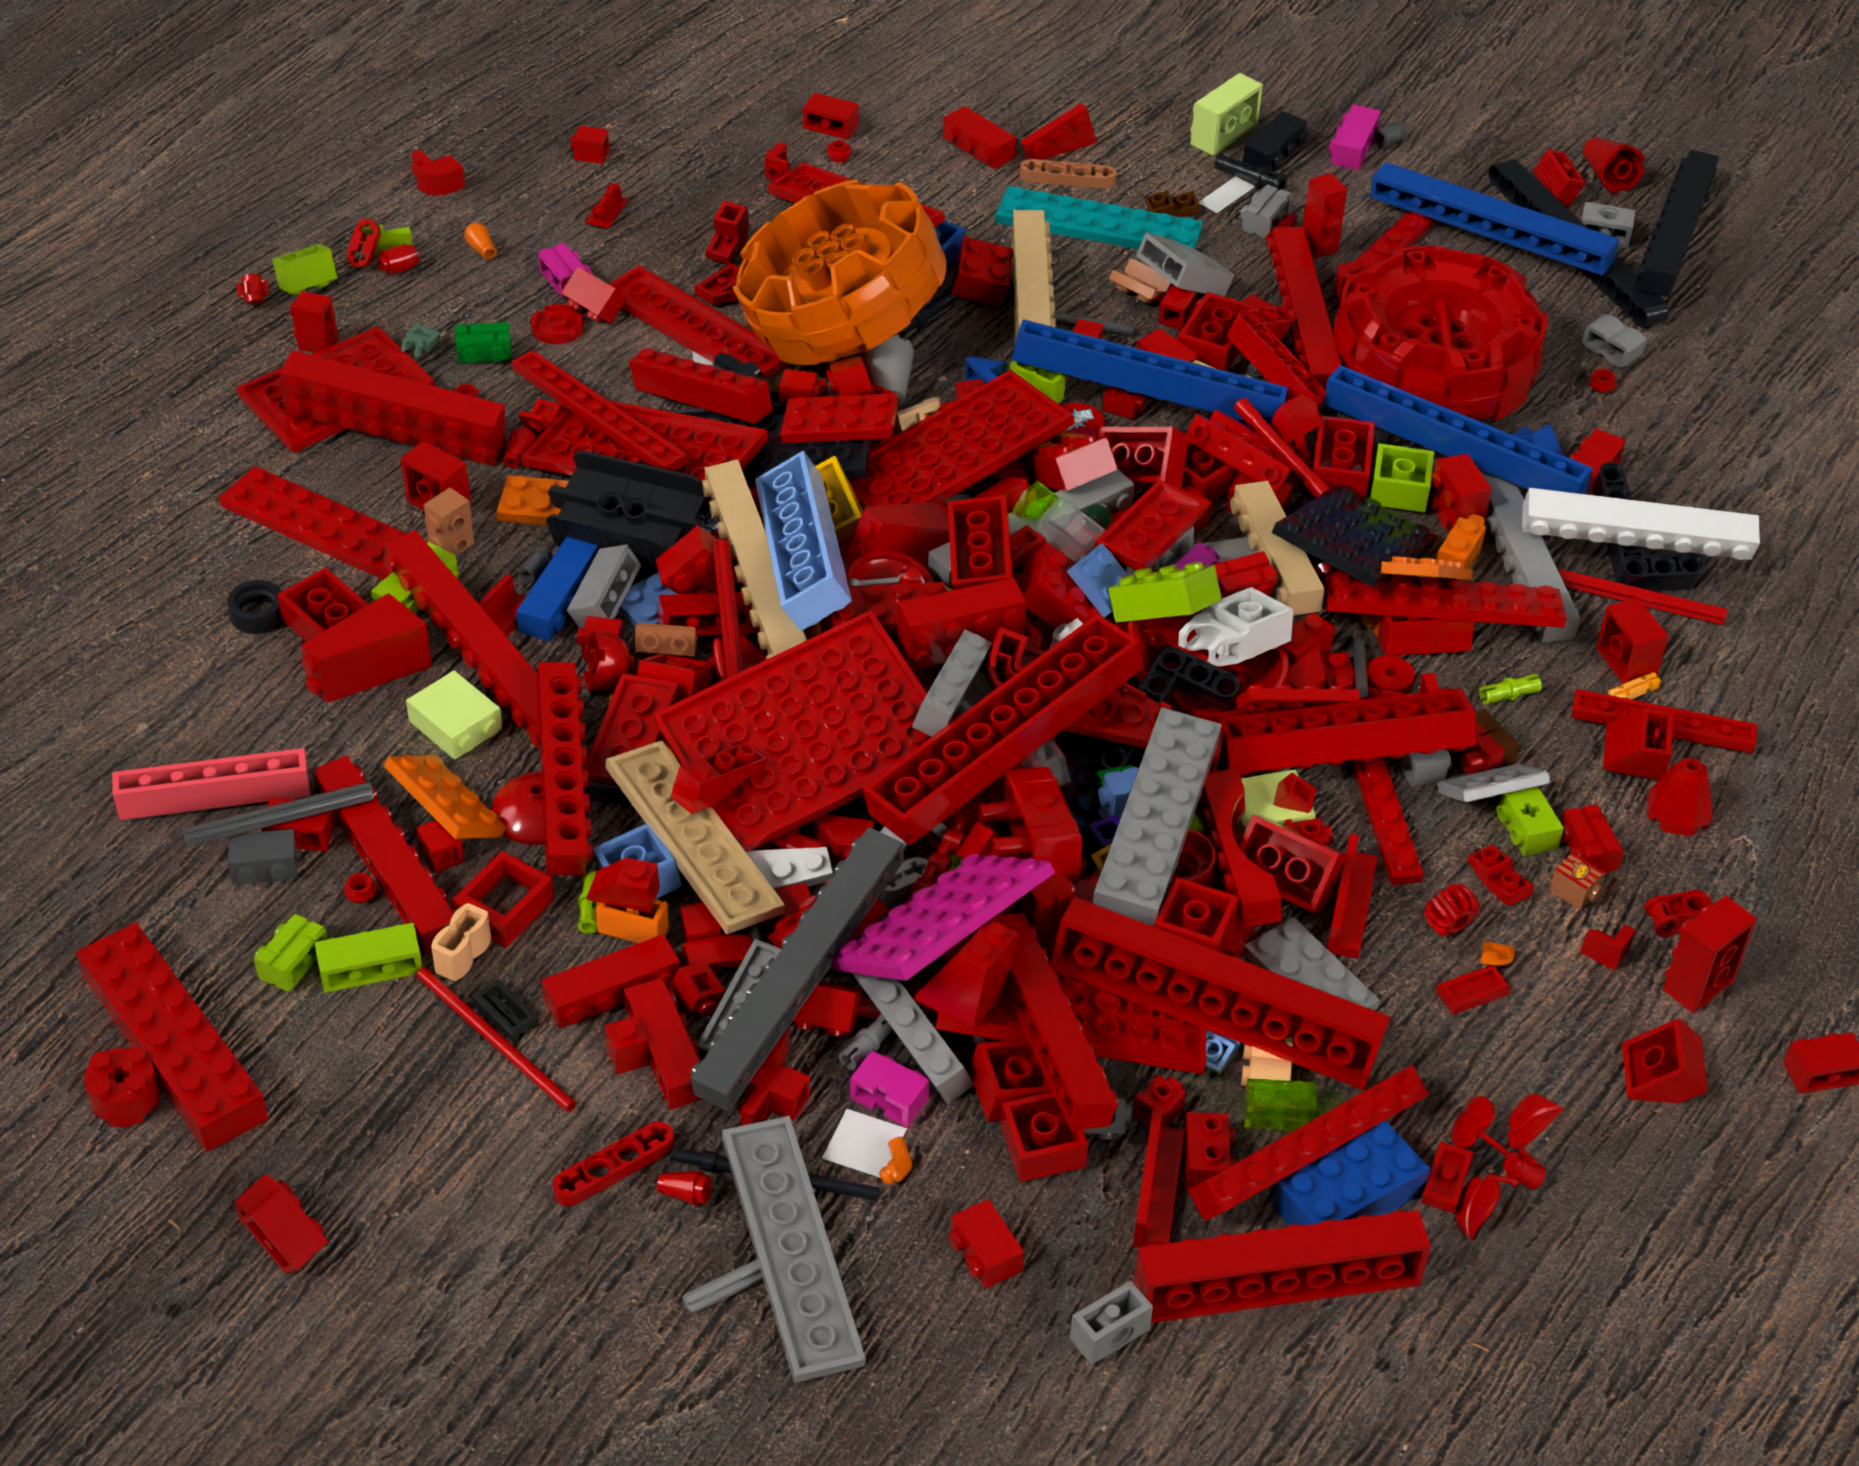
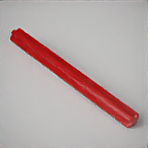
(1649, 598)
(727, 607)

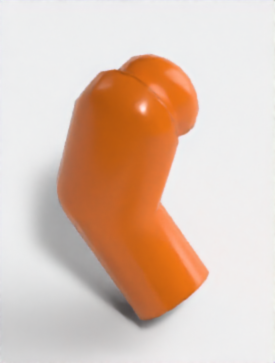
(900, 1163)

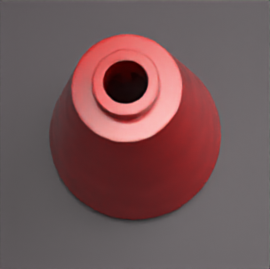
(1614, 163)

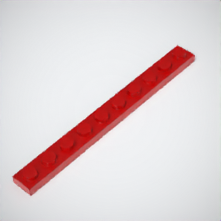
(599, 412)
(1378, 793)

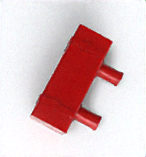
(1037, 820)

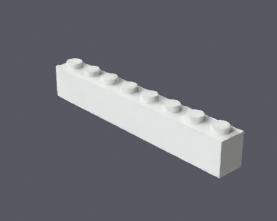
(1640, 524)

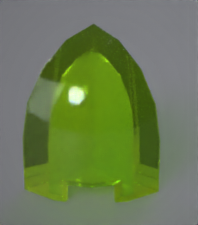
(1034, 502)

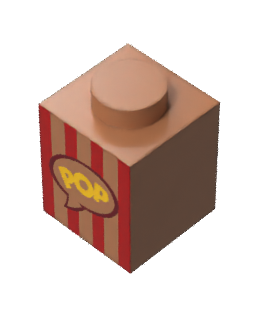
(1577, 881)

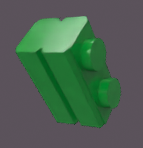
(483, 342)

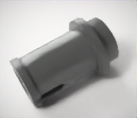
(538, 561)

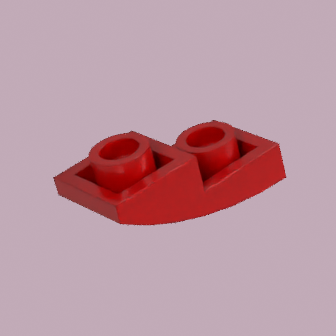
(1497, 874)
(718, 951)

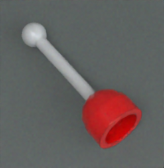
(906, 576)

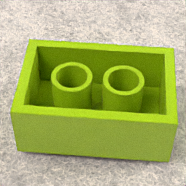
(1164, 592)

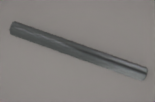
(278, 814)

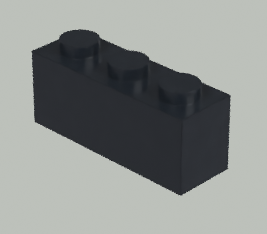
(1276, 141)

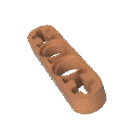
(1092, 174)

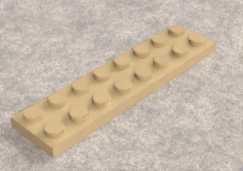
(698, 842)

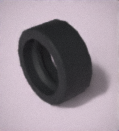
(252, 592)

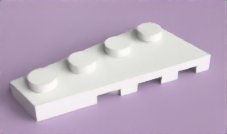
(793, 866)

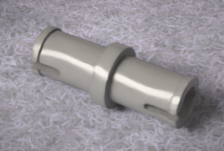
(865, 1042)

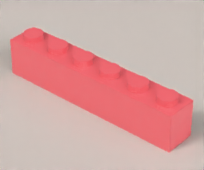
(210, 784)

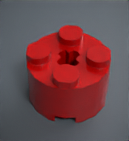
(121, 1086)

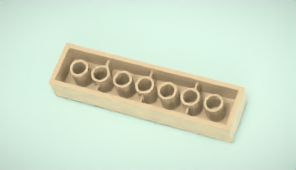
(1032, 269)

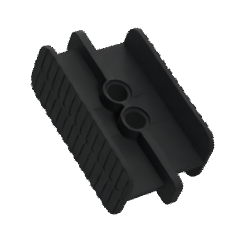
(626, 504)

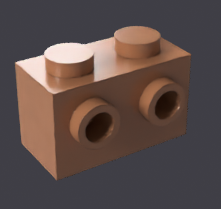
(449, 521)

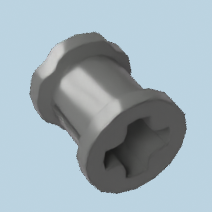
(1390, 134)

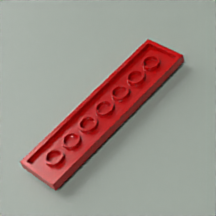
(807, 179)
(692, 321)
(311, 520)
(1446, 600)

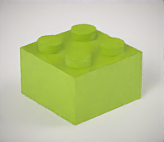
(1402, 477)

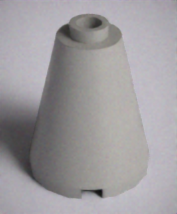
(890, 365)

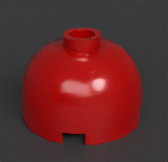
(607, 660)

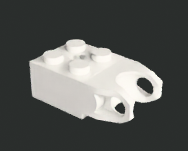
(1239, 627)

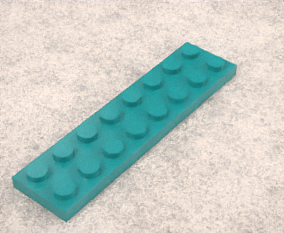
(1098, 220)

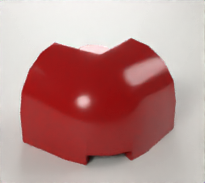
(1008, 656)

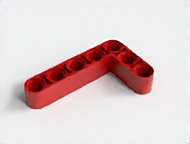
(1259, 338)

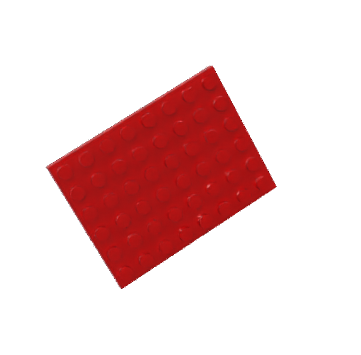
(819, 713)

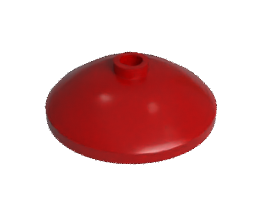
(884, 565)
(521, 809)

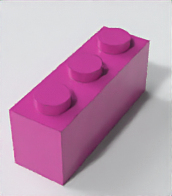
(1354, 137)

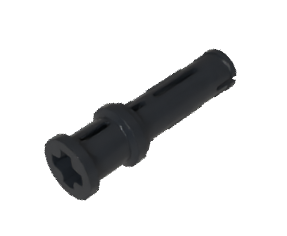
(1259, 176)

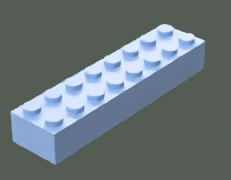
(802, 541)

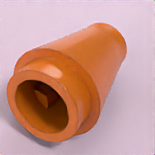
(480, 240)

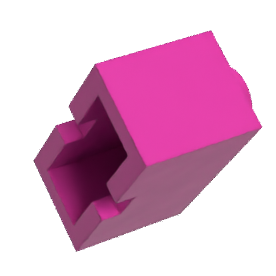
(891, 1087)

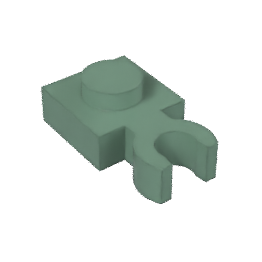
(420, 339)

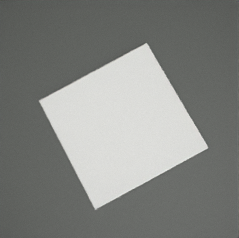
(862, 1142)

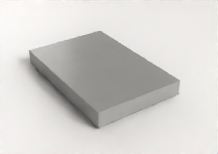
(1493, 782)

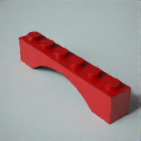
(1257, 890)

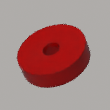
(1390, 674)

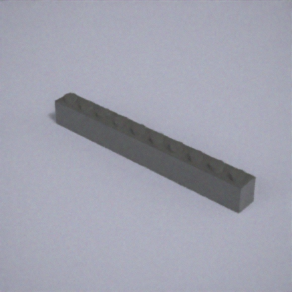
(796, 970)

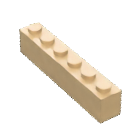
(1297, 580)

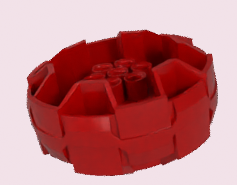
(1393, 332)

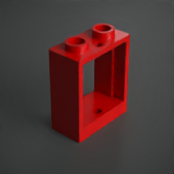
(508, 927)

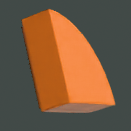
(1496, 954)

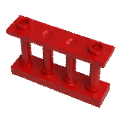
(1241, 449)

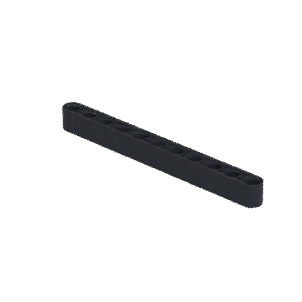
(1618, 281)

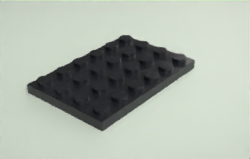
(1354, 533)

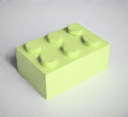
(1226, 114)

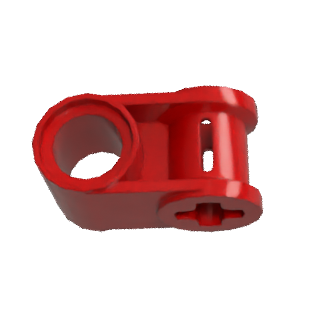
(1675, 911)

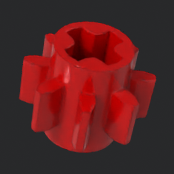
(253, 289)

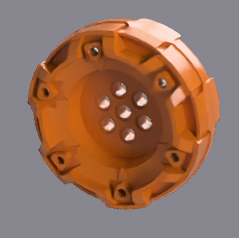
(840, 271)

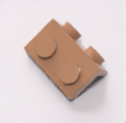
(1142, 280)
(666, 639)

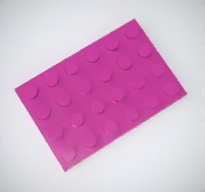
(940, 916)

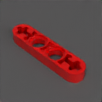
(610, 1159)

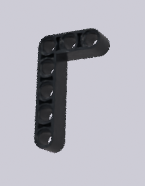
(1630, 562)
(1170, 680)

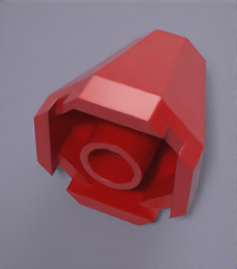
(1682, 798)

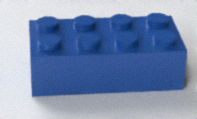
(1356, 1179)

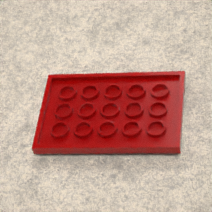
(366, 350)

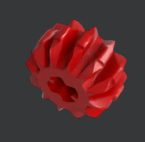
(1451, 909)

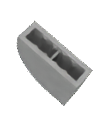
(1184, 265)

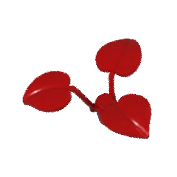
(1526, 1123)

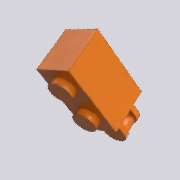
(1464, 541)

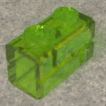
(1278, 1103)

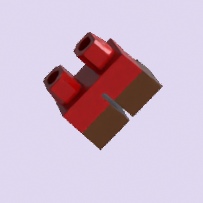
(1493, 746)

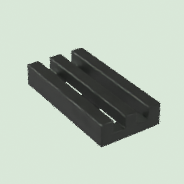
(519, 1026)

